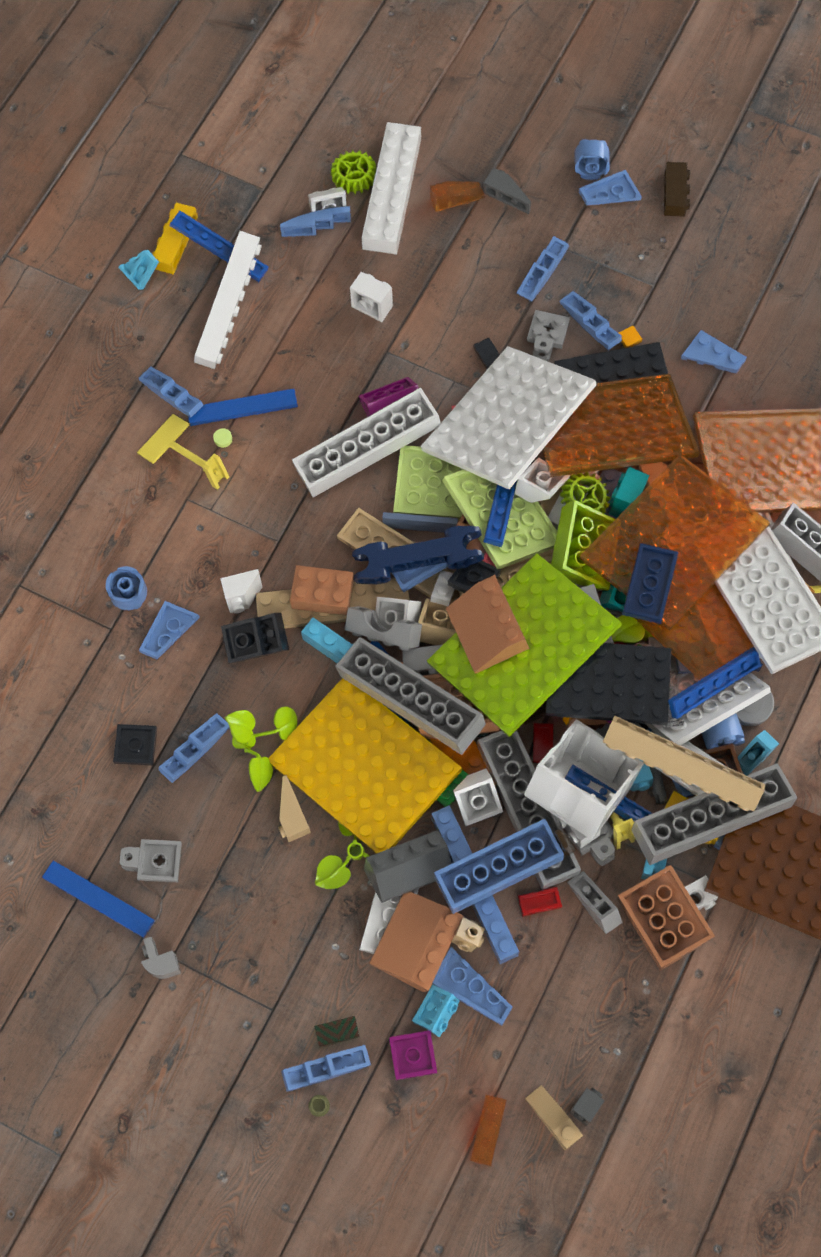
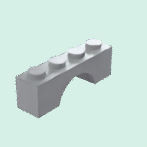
(363, 622)

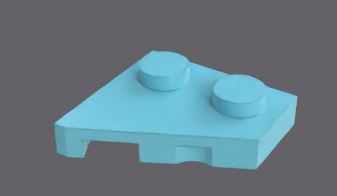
(140, 268)

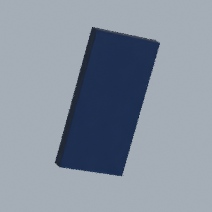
(650, 583)

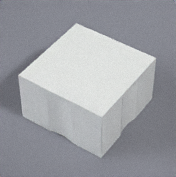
(569, 803)

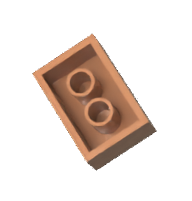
(322, 590)

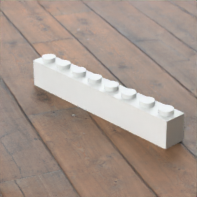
(227, 299)

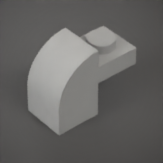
(162, 965)

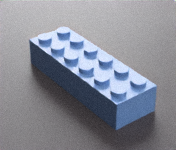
(499, 866)

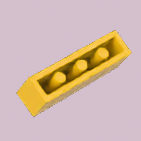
(172, 243)

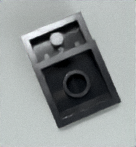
(255, 637)

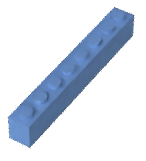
(486, 909)

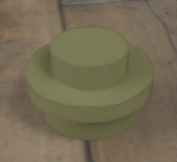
(319, 1105)

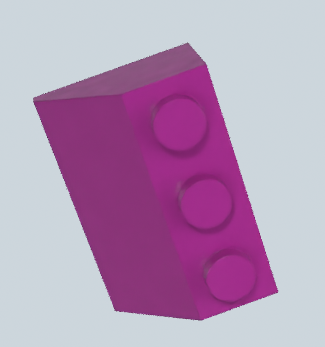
(384, 396)

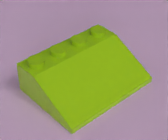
(573, 538)

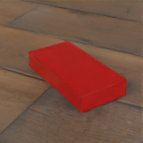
(542, 741)
(539, 901)

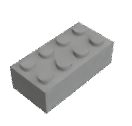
(800, 538)

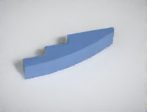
(308, 223)
(543, 269)
(590, 320)
(170, 391)
(194, 748)
(325, 1068)

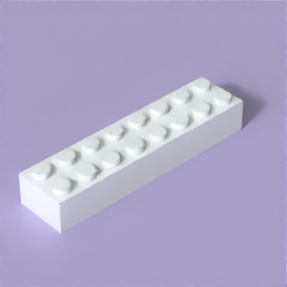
(391, 188)
(366, 442)

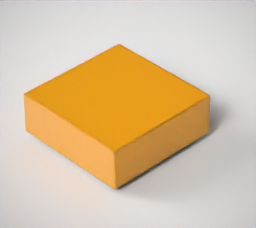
(630, 337)

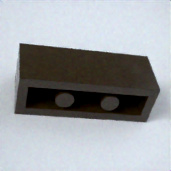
(676, 189)

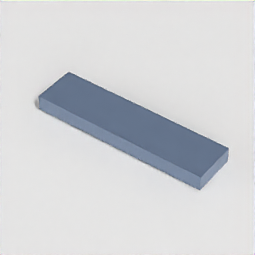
(418, 522)

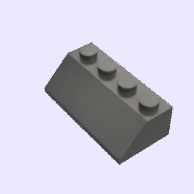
(407, 865)

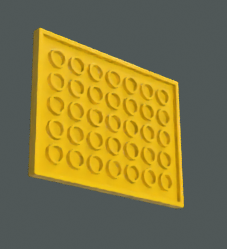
(364, 766)

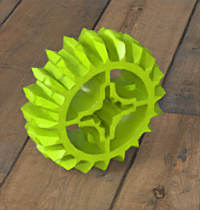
(352, 166)
(572, 488)

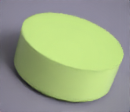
(222, 438)

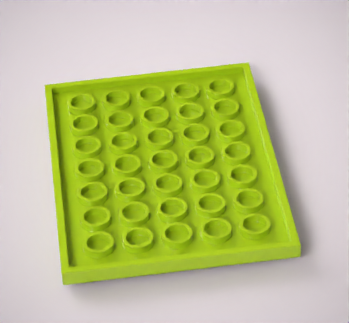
(561, 631)

